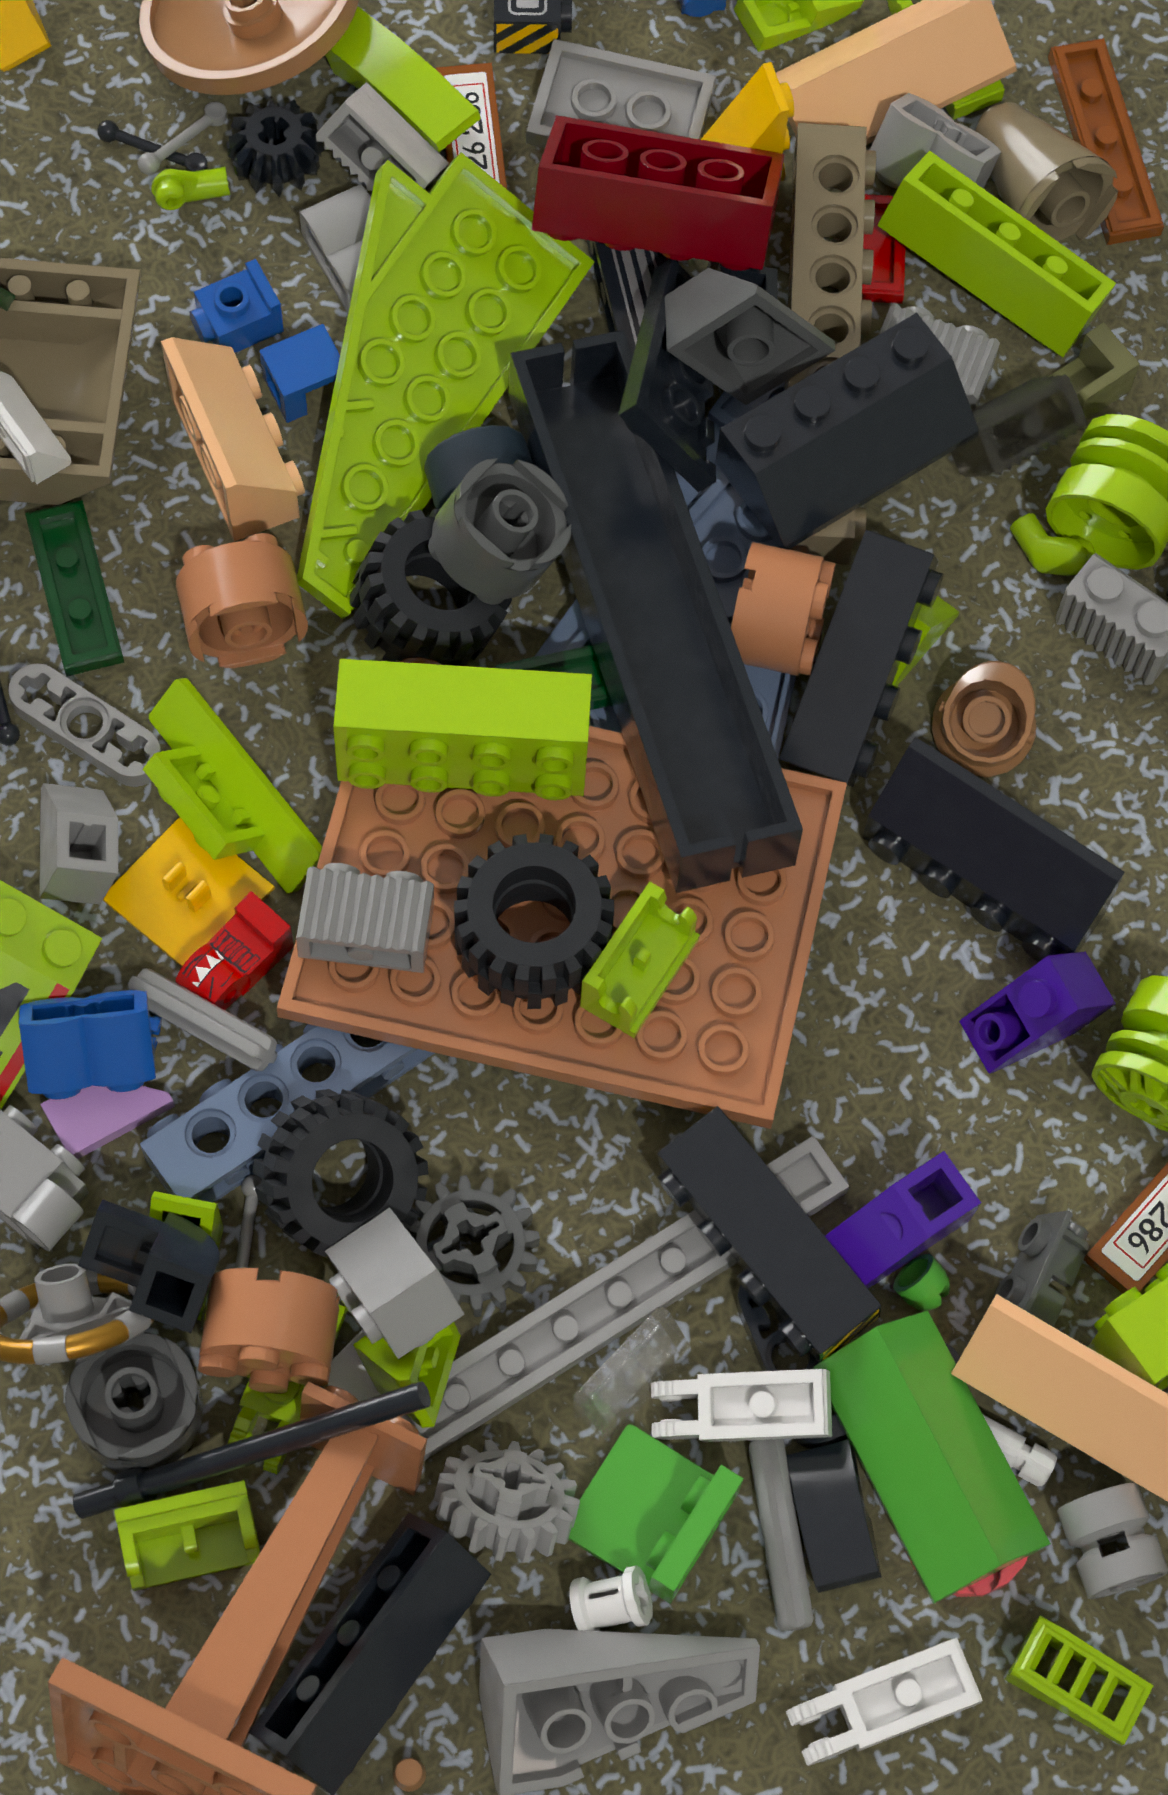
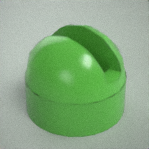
(922, 1283)

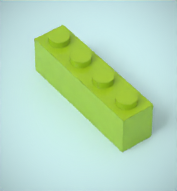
(996, 253)

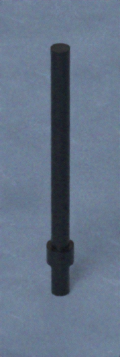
(143, 1485)

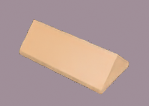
(925, 50)
(1070, 1392)

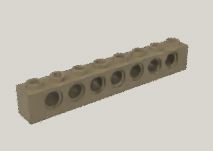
(821, 160)

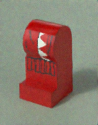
(237, 954)

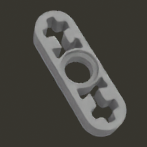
(59, 688)

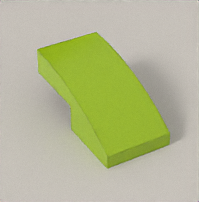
(780, 21)

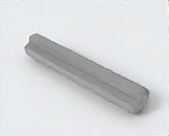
(206, 1020)
(780, 1534)

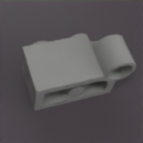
(37, 1184)

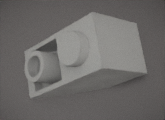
(77, 844)

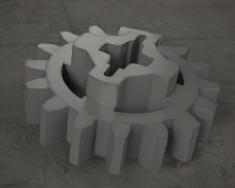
(492, 1231)

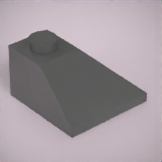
(739, 335)

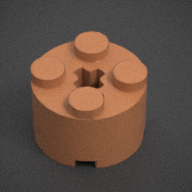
(240, 601)
(781, 609)
(269, 1329)

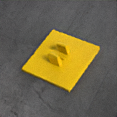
(182, 893)

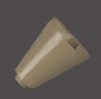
(1047, 173)

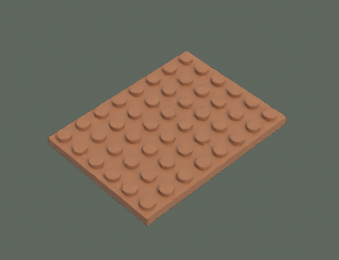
(715, 1030)

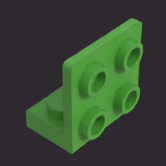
(652, 1510)

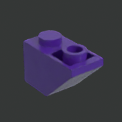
(1037, 1010)

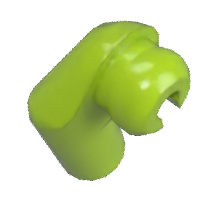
(177, 187)
(1049, 553)

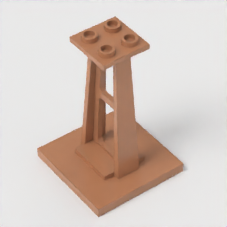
(202, 1731)

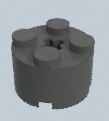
(500, 529)
(141, 1438)

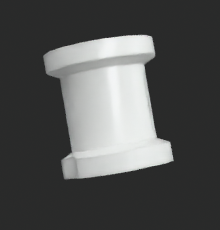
(611, 1601)

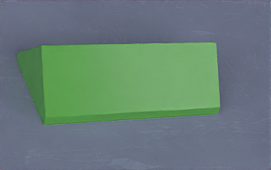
(931, 1456)

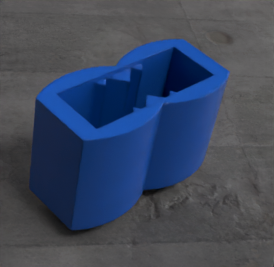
(87, 1043)

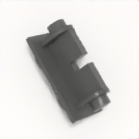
(1048, 1250)

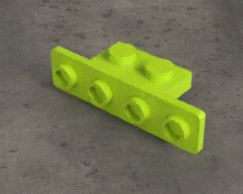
(224, 791)

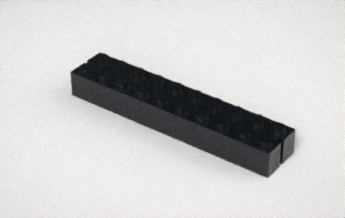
(656, 622)

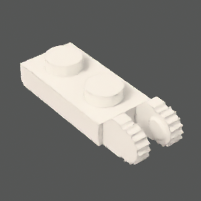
(749, 1406)
(892, 1700)

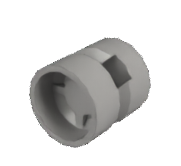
(1104, 1519)

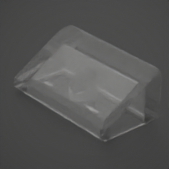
(626, 1377)

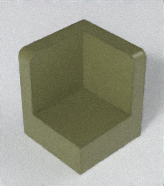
(1101, 371)

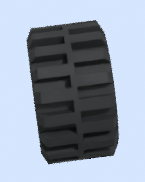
(399, 619)
(532, 874)
(307, 1136)

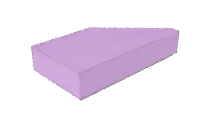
(102, 1115)

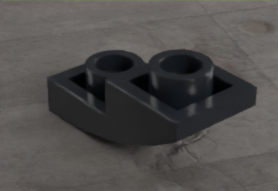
(833, 1516)

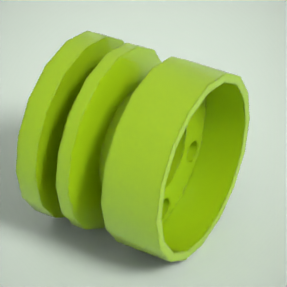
(1116, 491)
(1136, 1059)

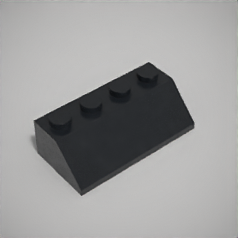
(847, 432)
(990, 854)

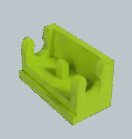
(639, 962)
(188, 1535)

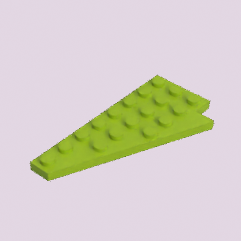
(425, 351)

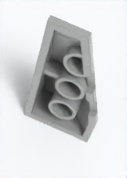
(579, 1694)

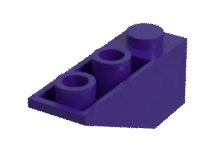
(905, 1220)

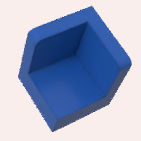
(299, 367)

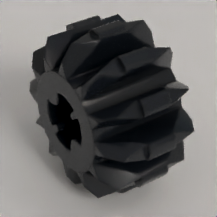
(274, 146)

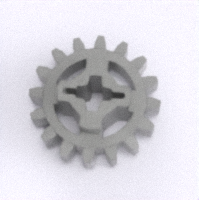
(506, 1500)

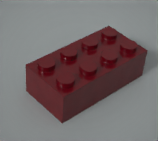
(657, 193)

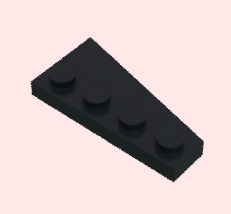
(664, 394)

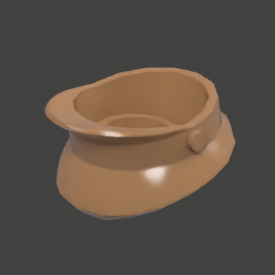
(986, 719)

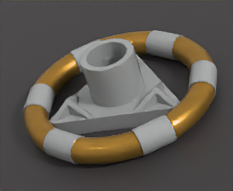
(67, 1317)

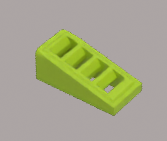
(1023, 1676)

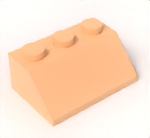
(232, 436)

